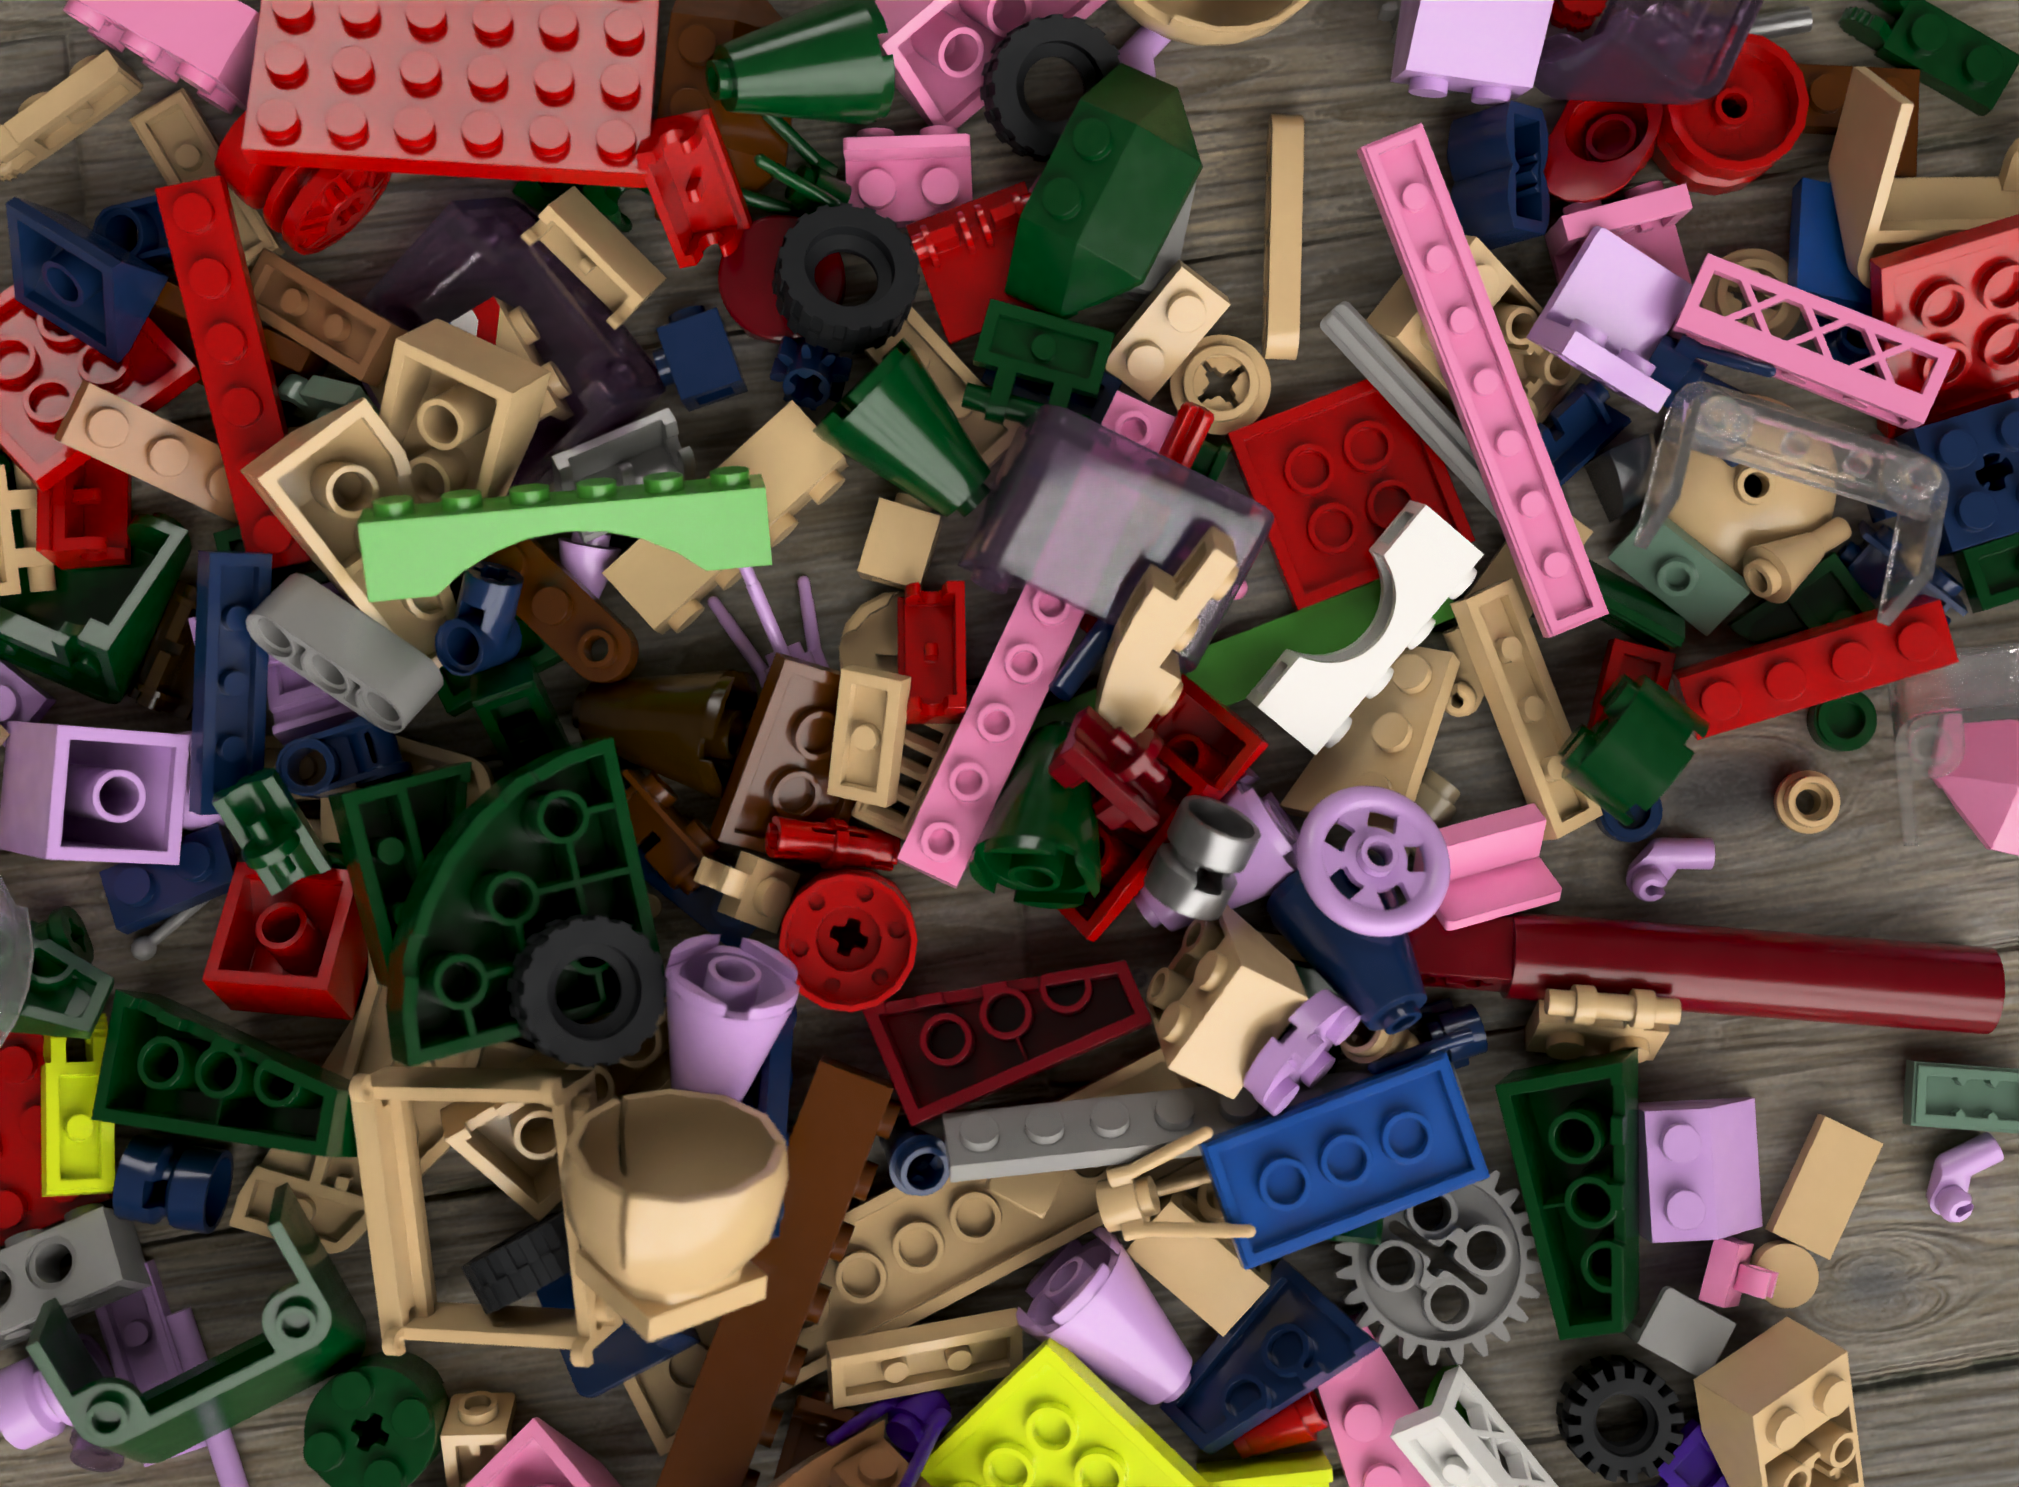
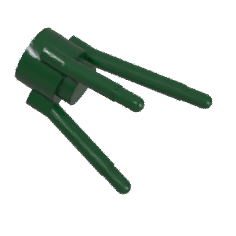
(807, 186)

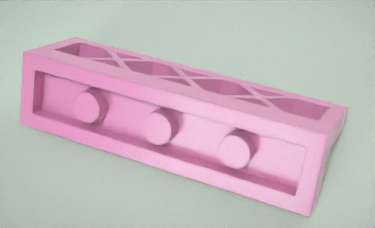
(1806, 368)

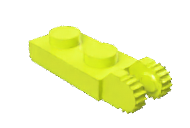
(74, 1148)

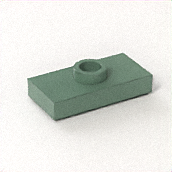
(1682, 575)
(1961, 1096)

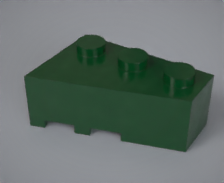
(386, 839)

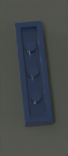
(227, 674)

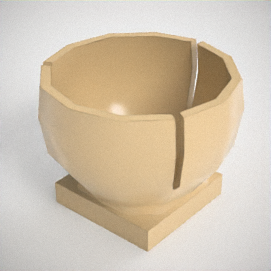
(682, 1213)

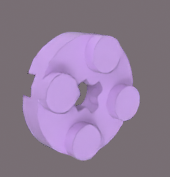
(1301, 1052)

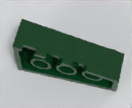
(211, 1081)
(1579, 1178)

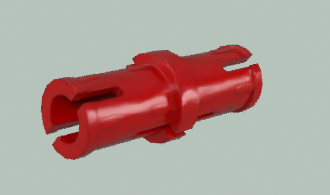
(831, 843)

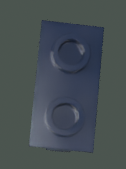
(1581, 428)
(1869, 566)

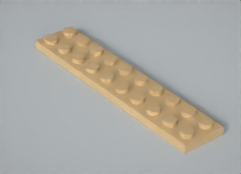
(923, 1255)

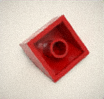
(289, 949)

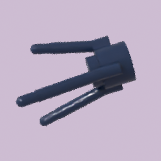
(1679, 365)
(1452, 1030)

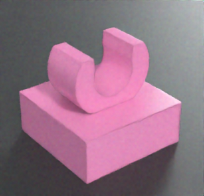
(1730, 1274)

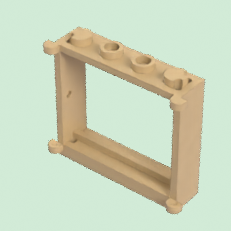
(399, 1219)

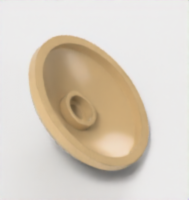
(1730, 521)

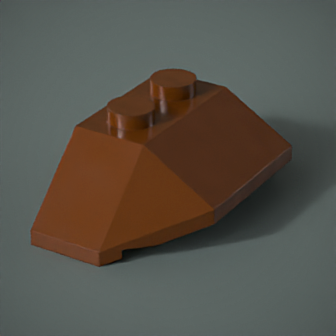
(693, 36)

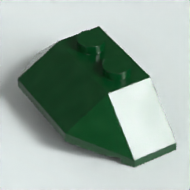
(1105, 196)

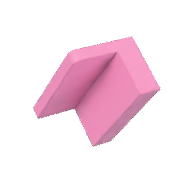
(1494, 867)

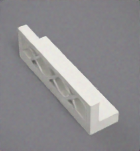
(1464, 1455)

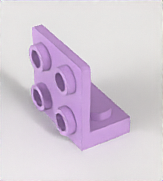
(1612, 316)

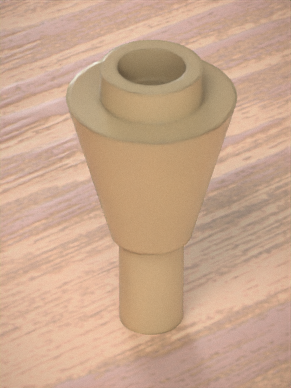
(1781, 565)

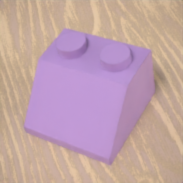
(1698, 1169)

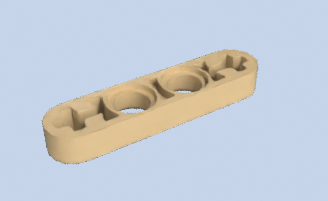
(1283, 237)

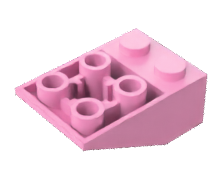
(191, 40)

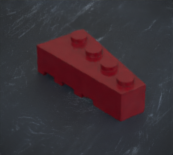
(988, 1037)

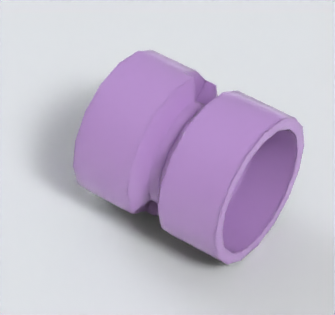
(28, 1405)

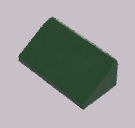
(1638, 612)

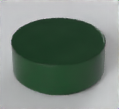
(1842, 722)

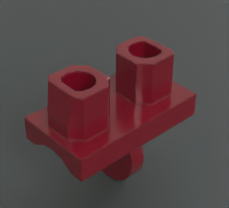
(1118, 766)

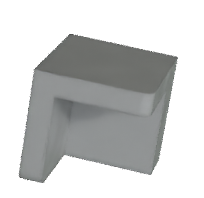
(1683, 1331)

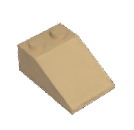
(460, 410)

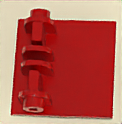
(969, 256)

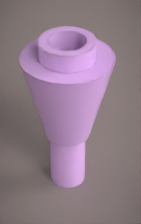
(588, 560)

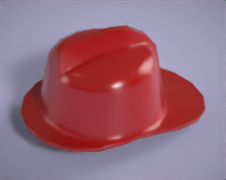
(1599, 147)

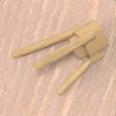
(1130, 1200)

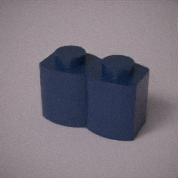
(1499, 173)

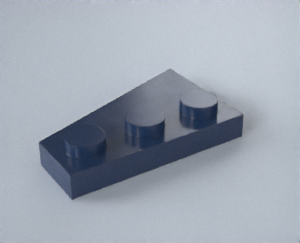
(1267, 1361)

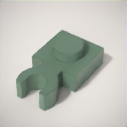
(318, 396)

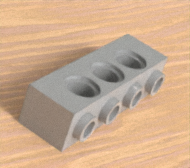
(103, 1268)

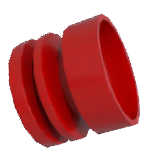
(301, 203)
(869, 970)

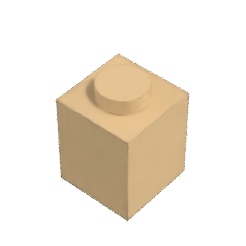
(900, 542)

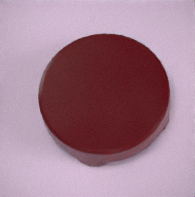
(748, 276)

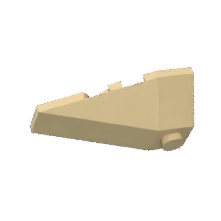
(317, 490)

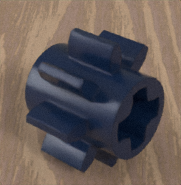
(810, 373)

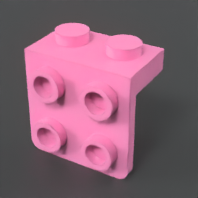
(1641, 219)

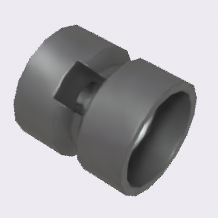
(1204, 851)

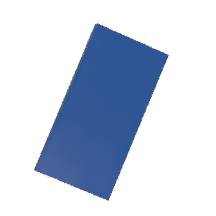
(1344, 1159)

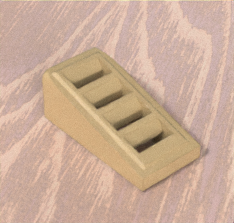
(891, 819)

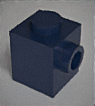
(698, 357)

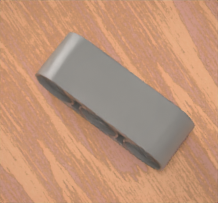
(344, 652)

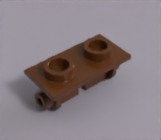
(681, 842)

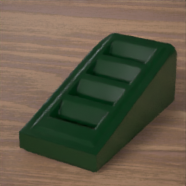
(511, 690)

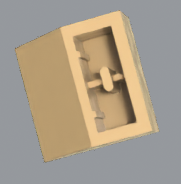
(1222, 1001)

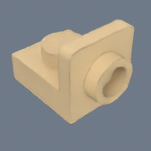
(475, 1432)

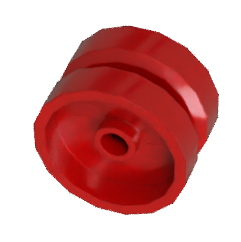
(1739, 131)

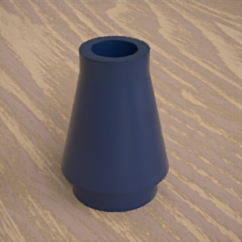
(915, 1159)

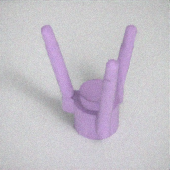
(814, 652)

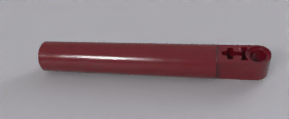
(1723, 969)

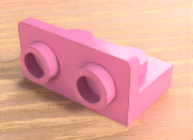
(908, 173)

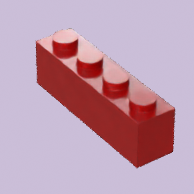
(1816, 666)

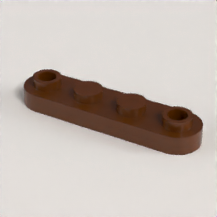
(568, 614)

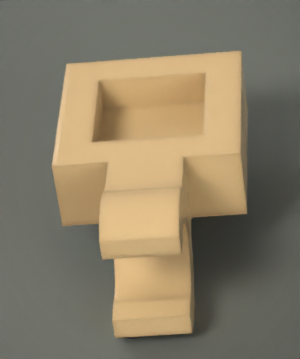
(752, 890)

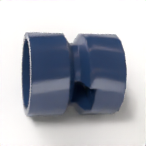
(163, 1181)

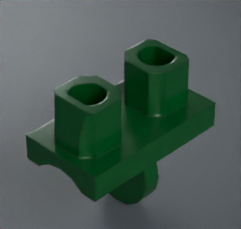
(271, 830)

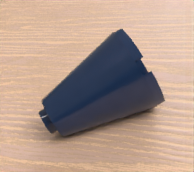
(1365, 971)

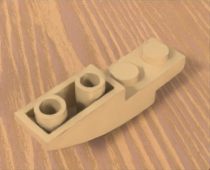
(1139, 667)

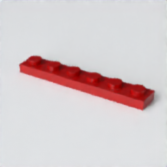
(229, 349)

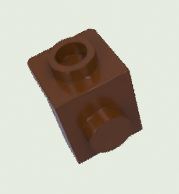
(809, 1427)

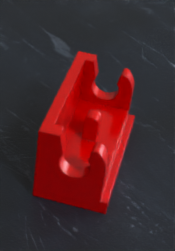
(693, 185)
(86, 518)
(933, 652)

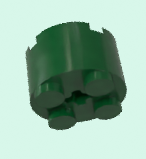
(1632, 747)
(343, 1435)

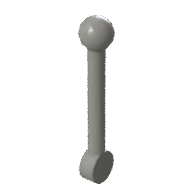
(145, 947)

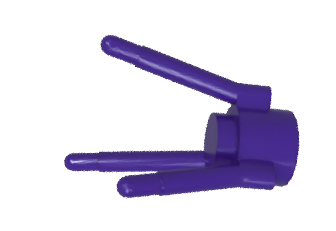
(912, 1427)

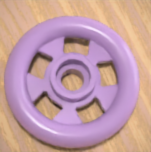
(1365, 911)

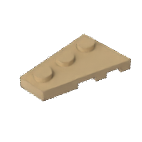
(1387, 736)

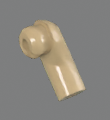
(1467, 689)

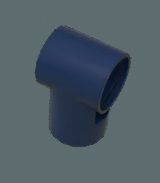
(483, 622)

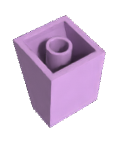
(1470, 47)
(93, 793)

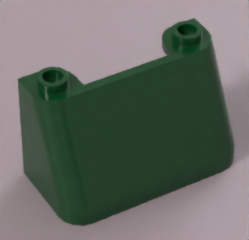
(99, 618)

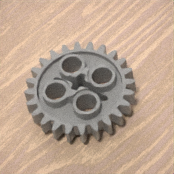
(1405, 1305)

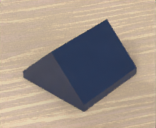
(79, 278)

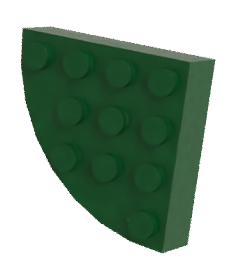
(520, 856)

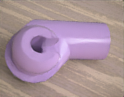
(1661, 859)
(1952, 1173)

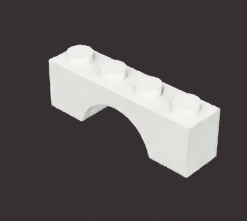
(1418, 567)

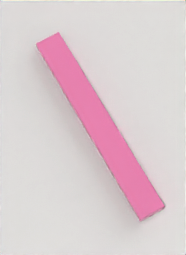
(1482, 380)

